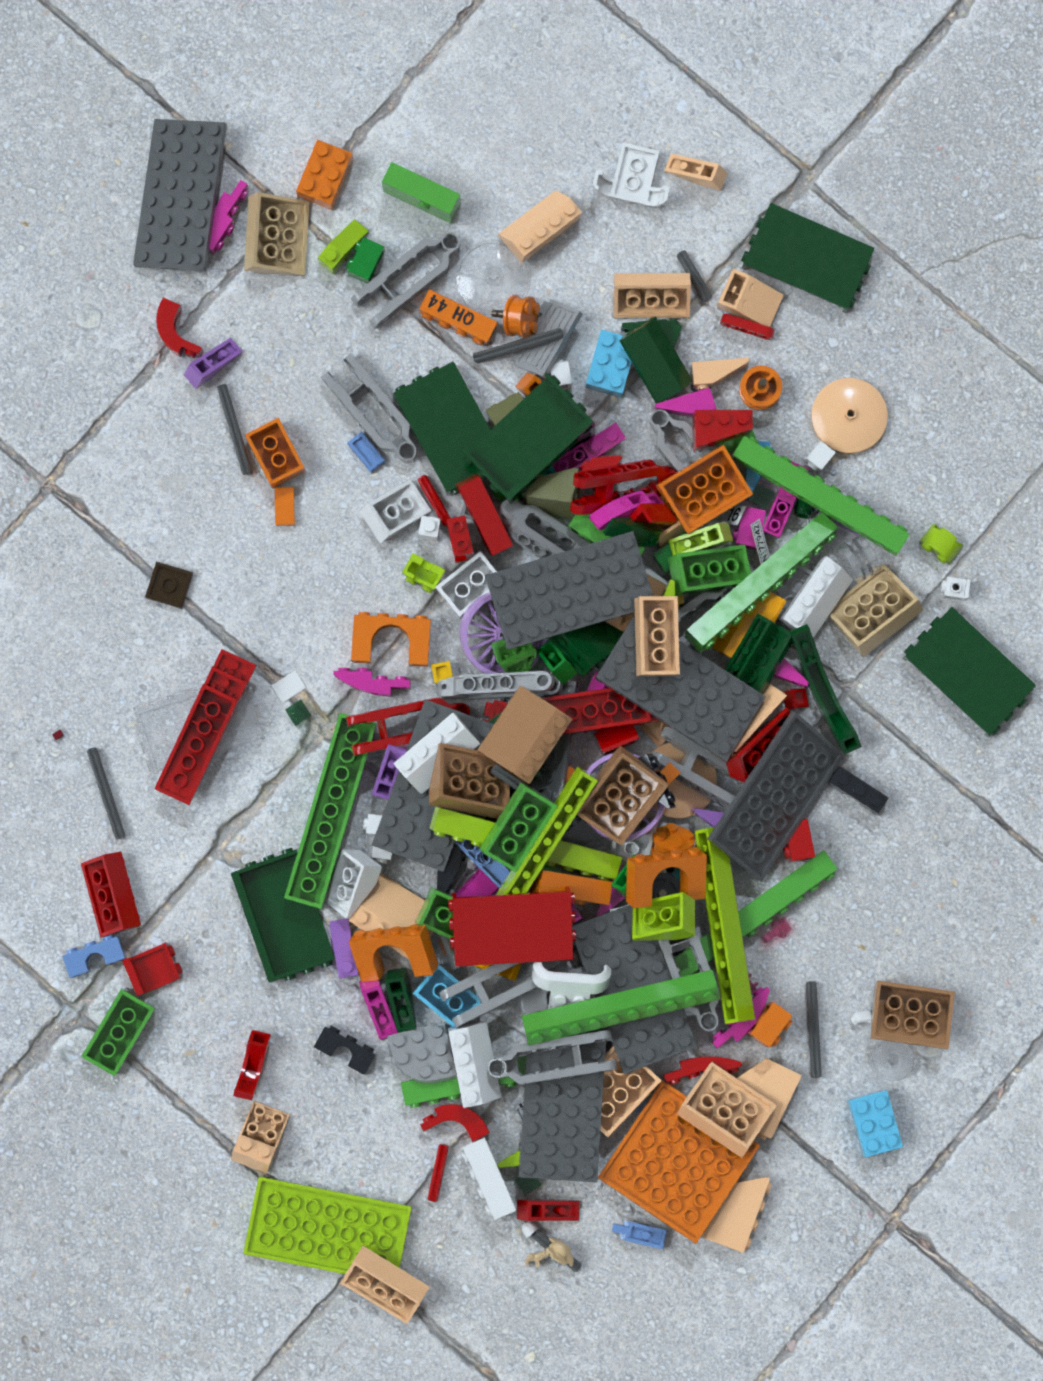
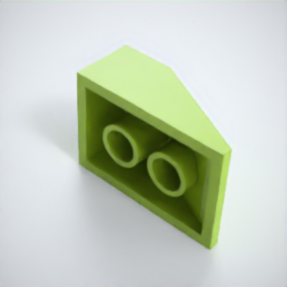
(667, 919)

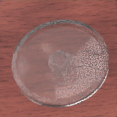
(490, 275)

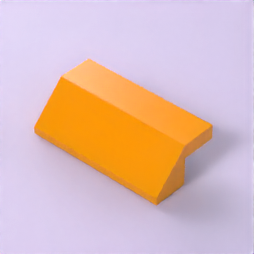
(769, 609)

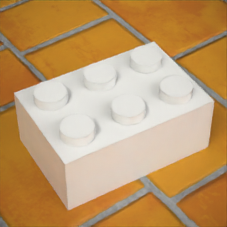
(466, 584)

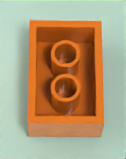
(324, 174)
(275, 453)
(770, 1024)

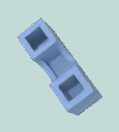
(77, 960)

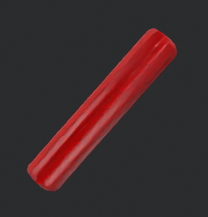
(434, 499)
(438, 1172)

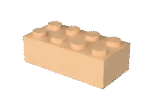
(657, 636)

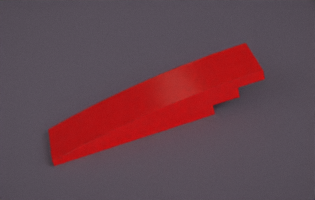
(599, 711)
(205, 726)

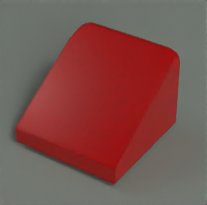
(796, 699)

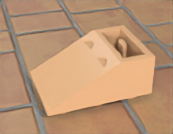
(749, 298)
(260, 1137)

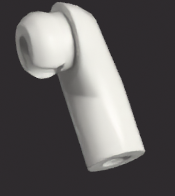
(861, 1016)

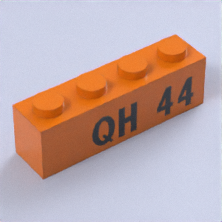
(457, 317)

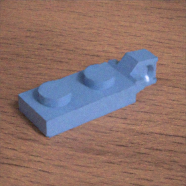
(641, 1234)

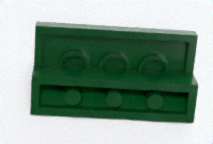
(656, 360)
(760, 653)

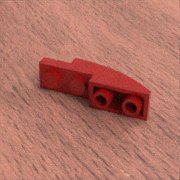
(694, 1065)

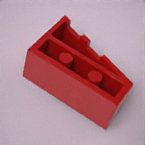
(719, 426)

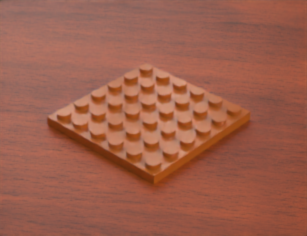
(674, 1166)

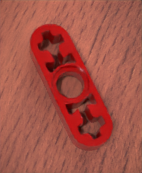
(747, 326)

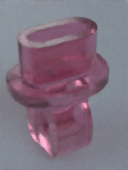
(779, 928)

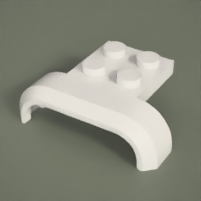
(633, 178)
(569, 987)

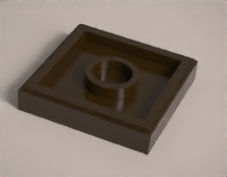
(169, 585)

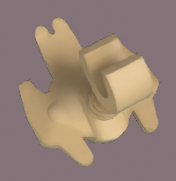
(557, 1250)

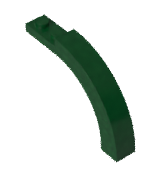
(822, 691)

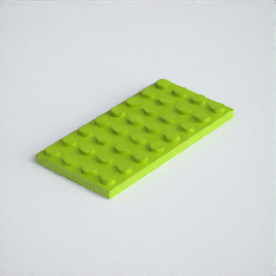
(322, 1226)

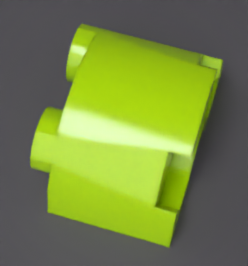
(942, 543)
(423, 572)

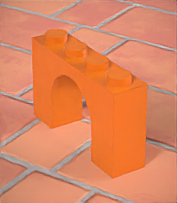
(367, 626)
(644, 869)
(412, 940)

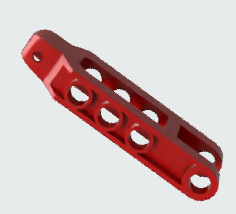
(605, 477)
(382, 714)

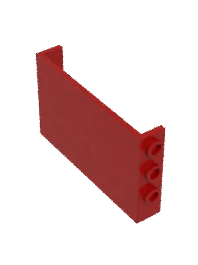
(512, 928)

